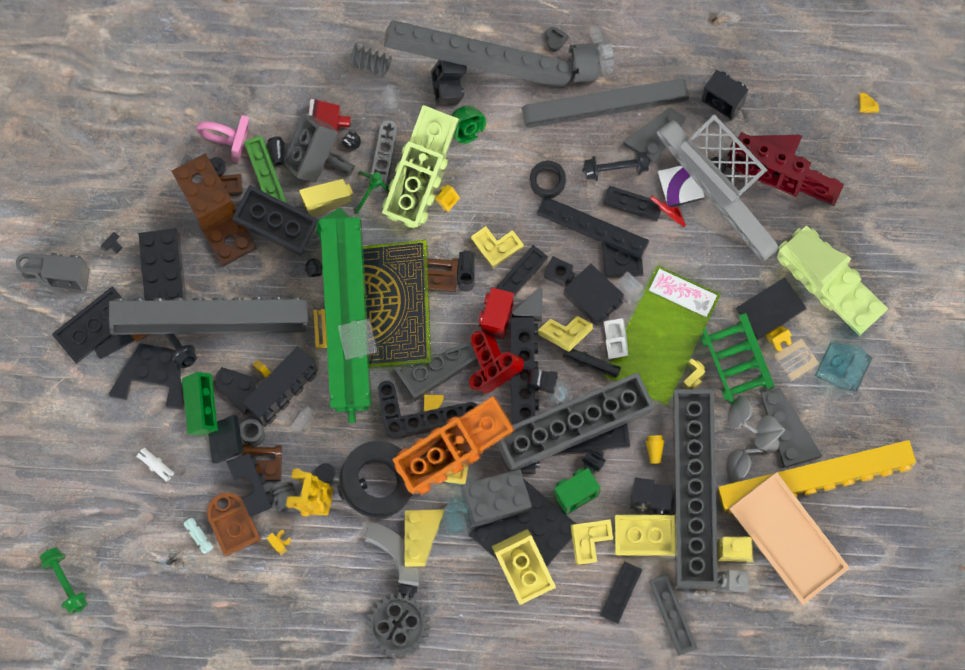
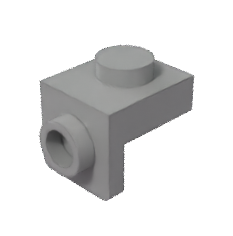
(733, 581)

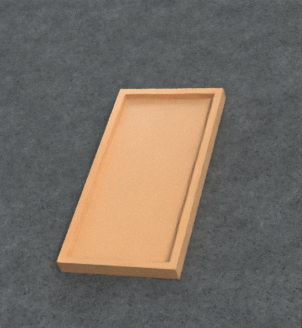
(789, 538)

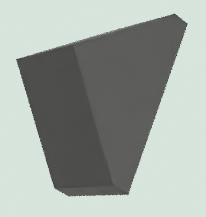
(530, 307)

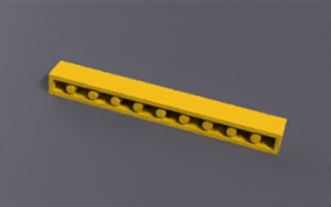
(829, 473)

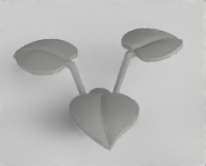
(766, 439)

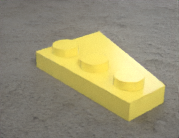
(420, 532)

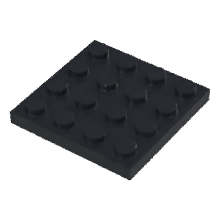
(545, 522)

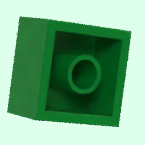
(576, 491)

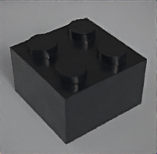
(724, 94)

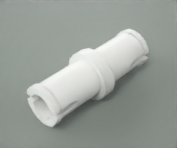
(155, 464)

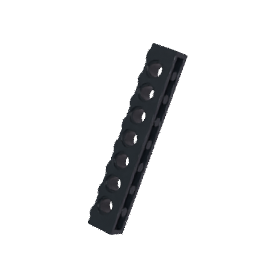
(522, 327)

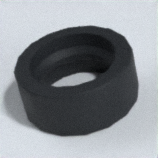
(547, 165)

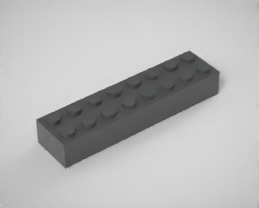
(575, 422)

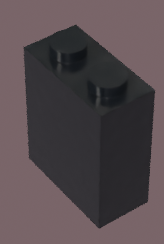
(594, 295)

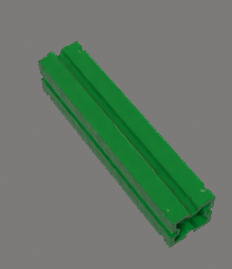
(344, 303)

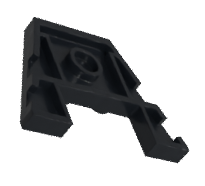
(151, 366)

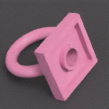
(235, 139)

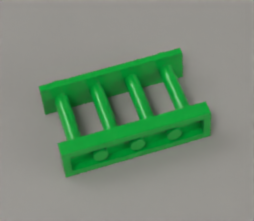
(749, 344)

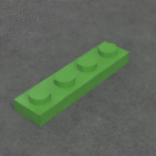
(264, 168)

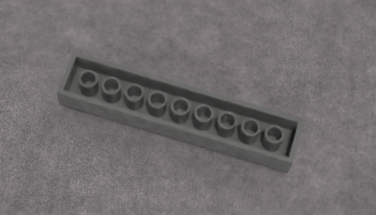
(694, 489)

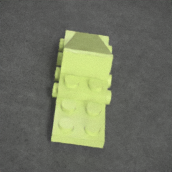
(420, 168)
(830, 279)

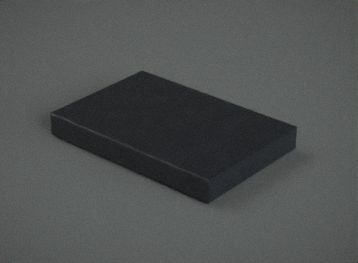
(772, 308)

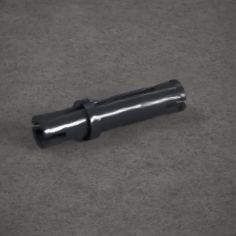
(597, 364)

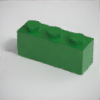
(199, 403)

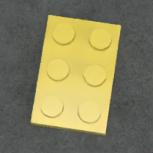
(645, 535)

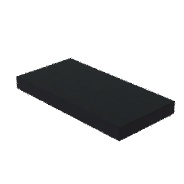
(87, 328)
(612, 439)

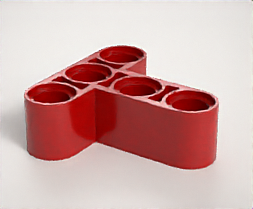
(495, 367)

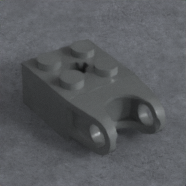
(56, 270)

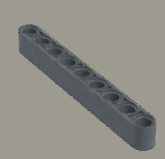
(605, 103)

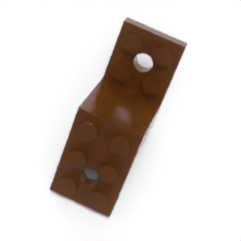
(213, 209)

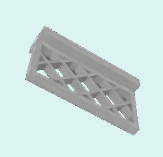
(712, 170)

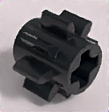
(594, 460)

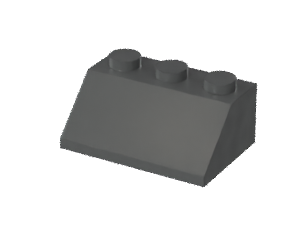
(309, 147)

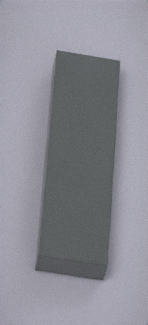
(672, 614)

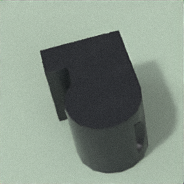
(542, 380)

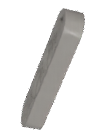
(384, 156)

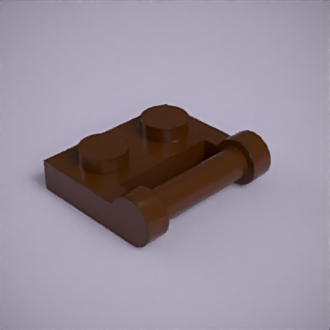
(443, 280)
(269, 468)

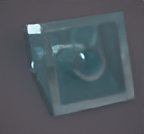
(844, 366)

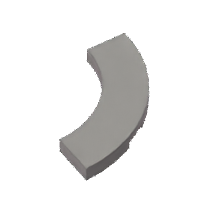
(395, 545)

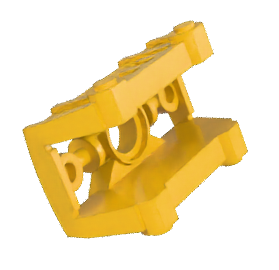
(320, 495)

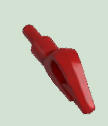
(674, 213)

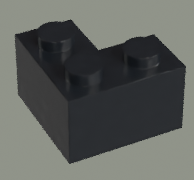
(447, 83)
(651, 497)

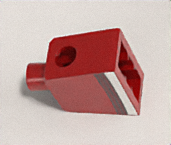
(329, 113)

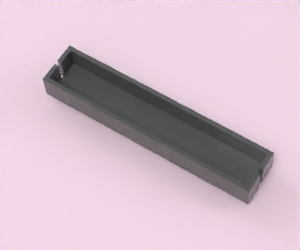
(208, 316)

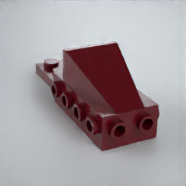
(793, 171)

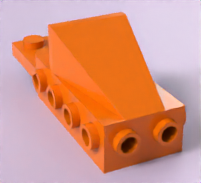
(452, 446)

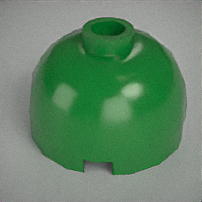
(470, 123)

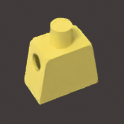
(735, 549)

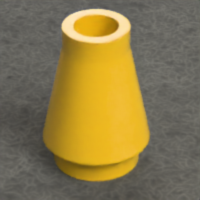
(655, 448)

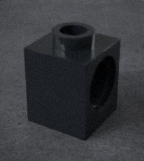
(556, 264)

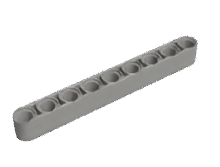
(735, 212)

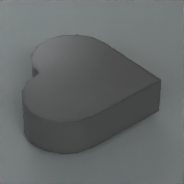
(556, 38)

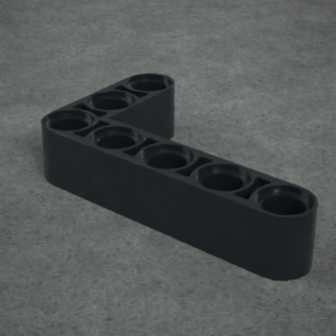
(421, 417)

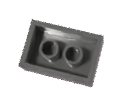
(496, 498)

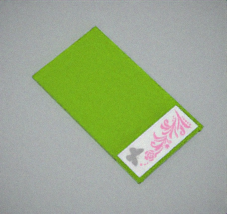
(665, 332)

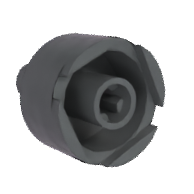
(584, 62)

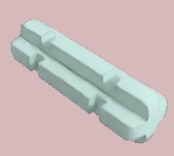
(198, 536)

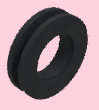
(357, 497)

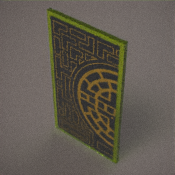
(398, 302)

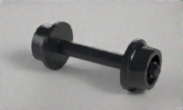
(641, 163)
(184, 355)

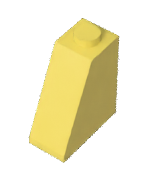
(326, 197)

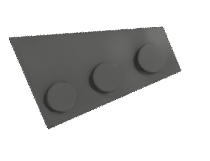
(647, 139)

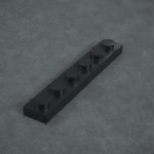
(593, 227)

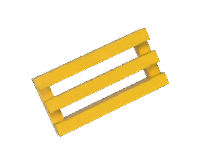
(316, 326)

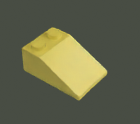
(523, 566)

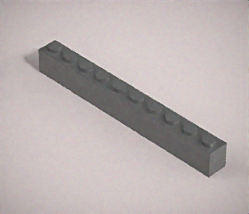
(477, 54)

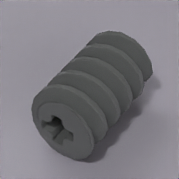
(370, 61)

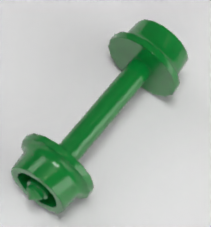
(52, 558)

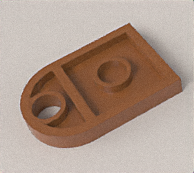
(232, 525)

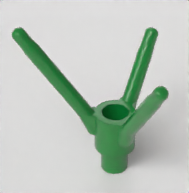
(374, 182)

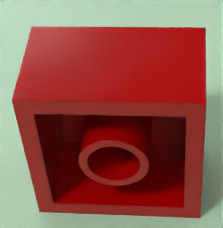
(497, 312)

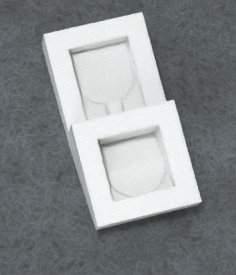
(616, 338)

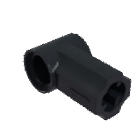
(466, 269)

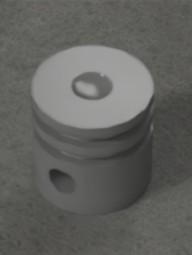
(252, 432)
(280, 495)

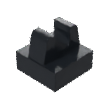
(111, 242)

